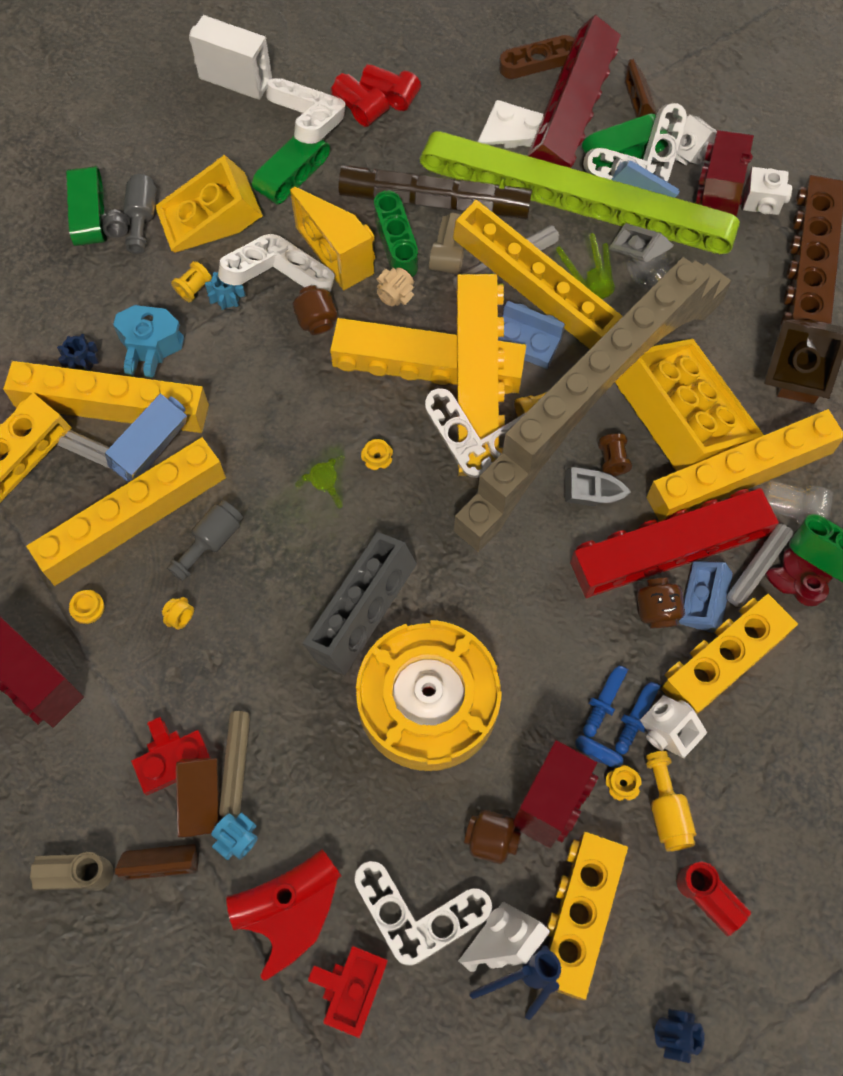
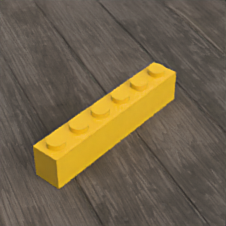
(534, 274)
(412, 353)
(479, 358)
(101, 394)
(746, 465)
(126, 511)

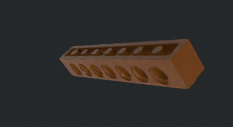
(814, 258)

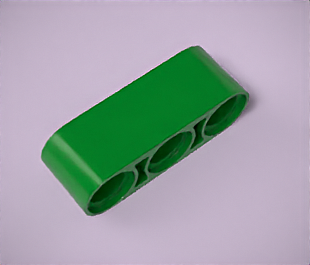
(626, 138)
(289, 168)
(85, 205)
(395, 232)
(820, 544)

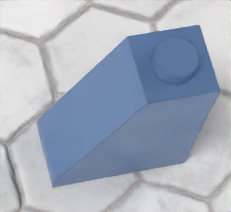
(146, 438)

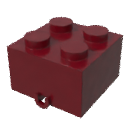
(725, 172)

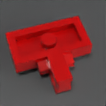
(158, 767)
(350, 989)

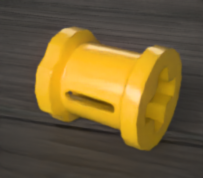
(191, 281)

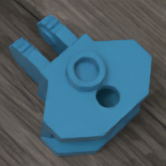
(147, 339)

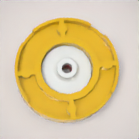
(422, 729)

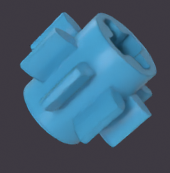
(223, 293)
(234, 836)

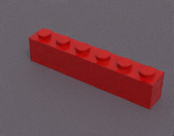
(672, 542)

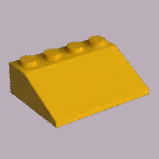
(686, 404)

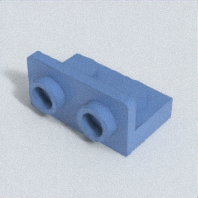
(537, 331)

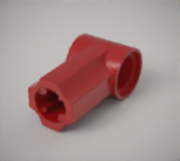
(398, 89)
(364, 103)
(715, 899)

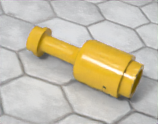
(670, 809)

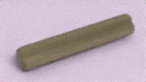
(234, 764)

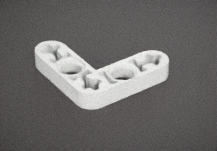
(319, 109)
(660, 123)
(280, 256)
(472, 443)
(422, 928)

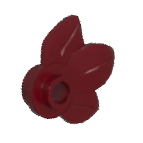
(801, 579)

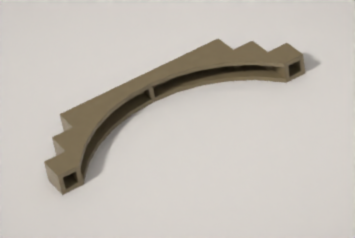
(680, 296)

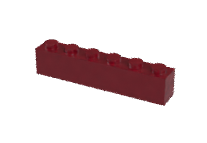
(575, 94)

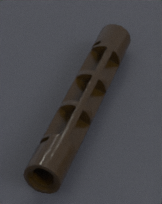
(434, 191)

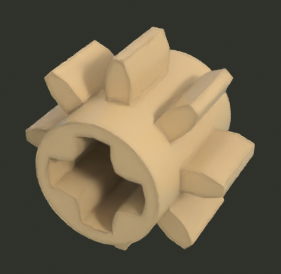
(395, 286)

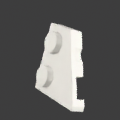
(510, 126)
(505, 939)

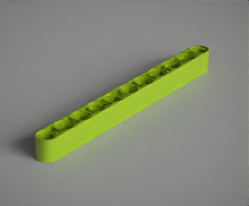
(582, 192)

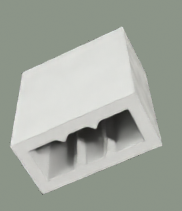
(231, 56)

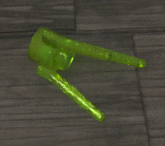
(598, 279)
(324, 478)

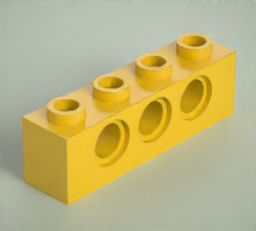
(27, 450)
(771, 625)
(607, 860)

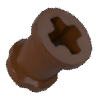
(614, 454)

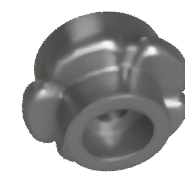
(115, 223)

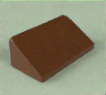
(638, 90)
(197, 796)
(157, 862)

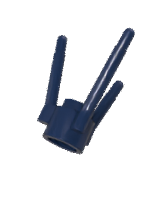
(539, 972)

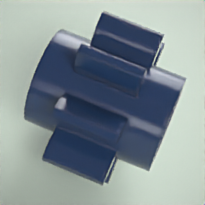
(78, 353)
(679, 1035)

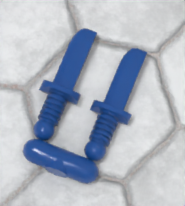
(602, 707)

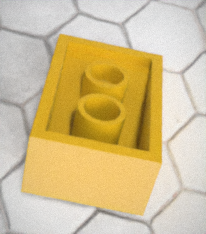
(209, 207)
(335, 237)

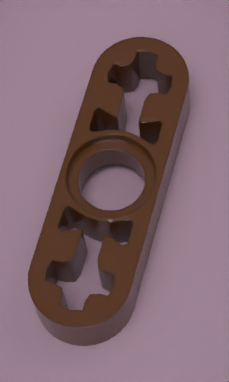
(554, 49)

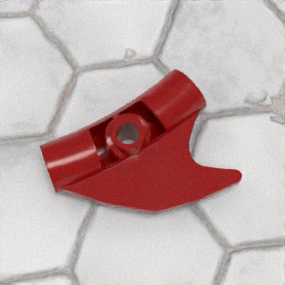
(291, 925)

